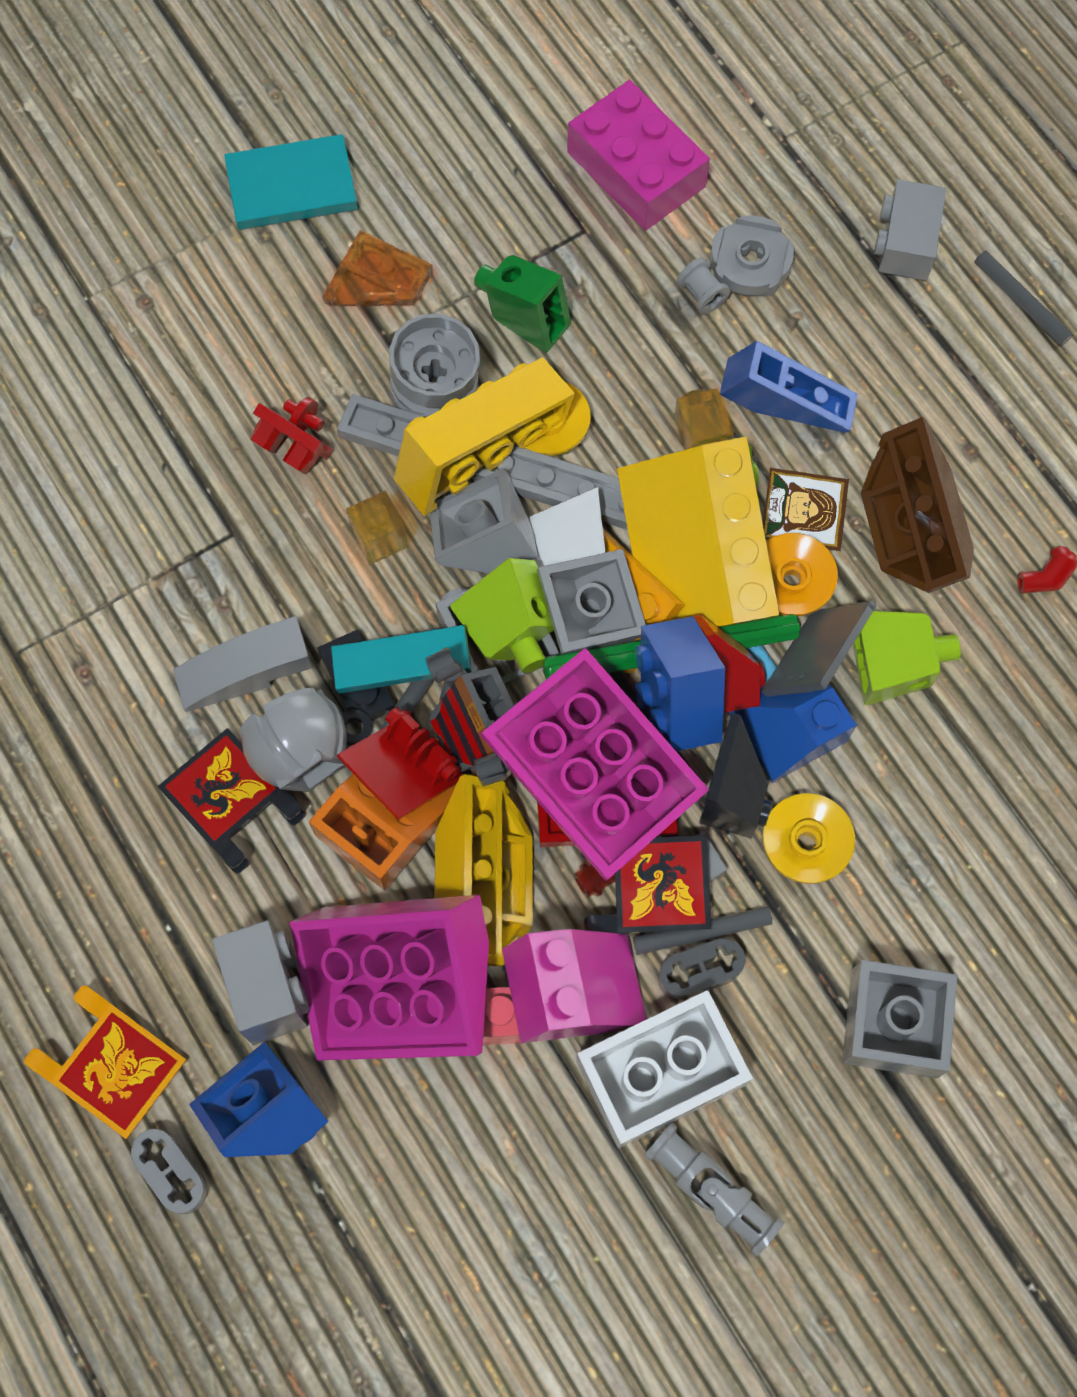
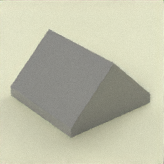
(592, 601)

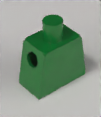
(526, 300)

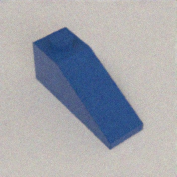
(786, 389)

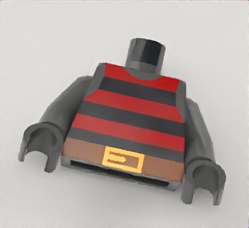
(465, 710)

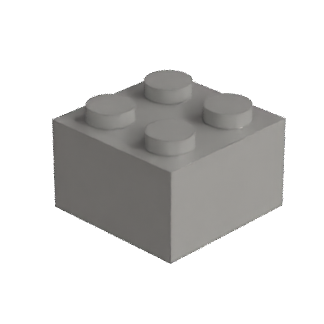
(260, 982)
(900, 1019)

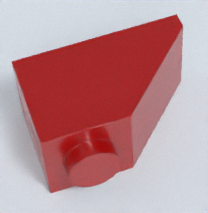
(742, 672)

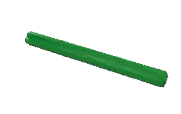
(749, 634)

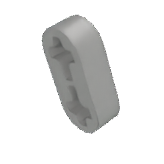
(159, 1179)

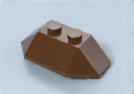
(916, 510)

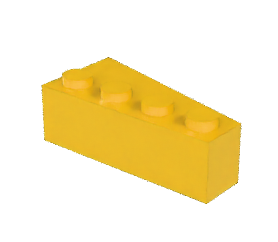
(479, 431)

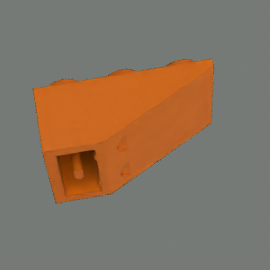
(369, 835)

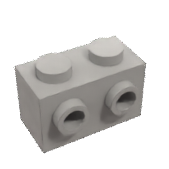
(911, 229)

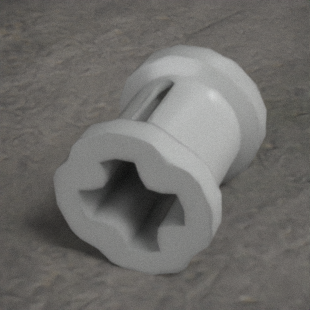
(703, 285)

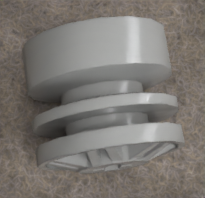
(432, 349)

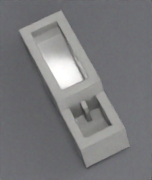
(242, 665)

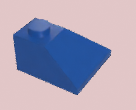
(796, 729)
(258, 1109)

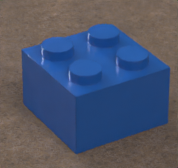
(681, 683)

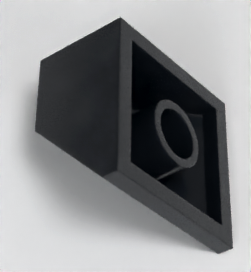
(737, 785)

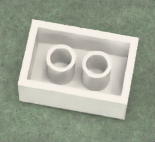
(663, 1069)

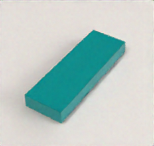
(395, 658)

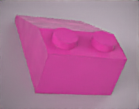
(572, 984)

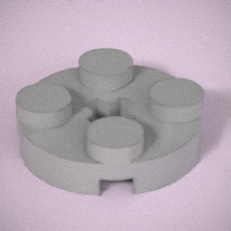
(751, 277)

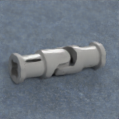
(715, 1192)

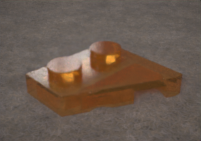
(377, 275)

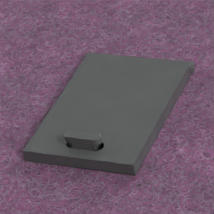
(818, 649)

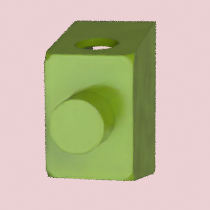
(507, 614)
(900, 654)

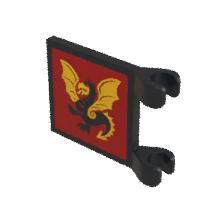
(223, 795)
(660, 889)

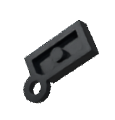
(362, 704)

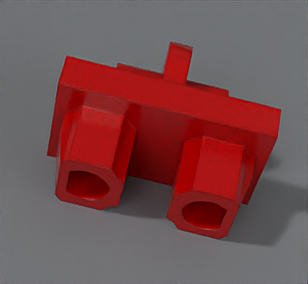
(273, 428)

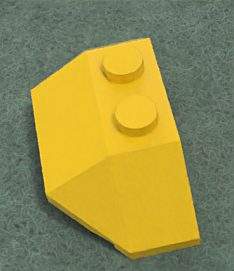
(487, 853)

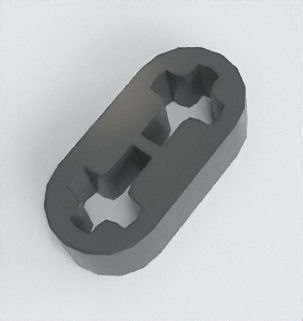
(697, 958)

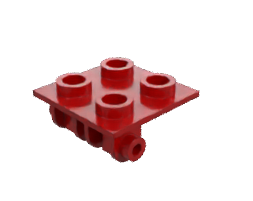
(402, 764)

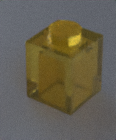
(702, 418)
(377, 527)

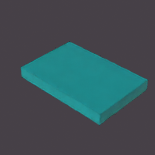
(290, 181)

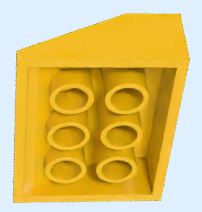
(702, 531)

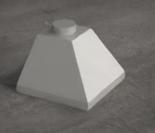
(482, 526)

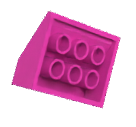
(594, 763)
(395, 978)

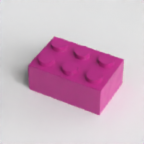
(637, 154)

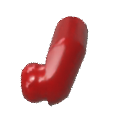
(1053, 576)

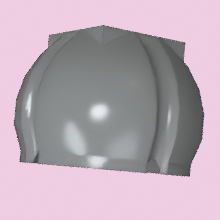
(295, 740)

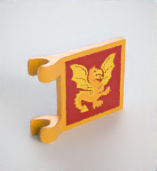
(114, 1069)

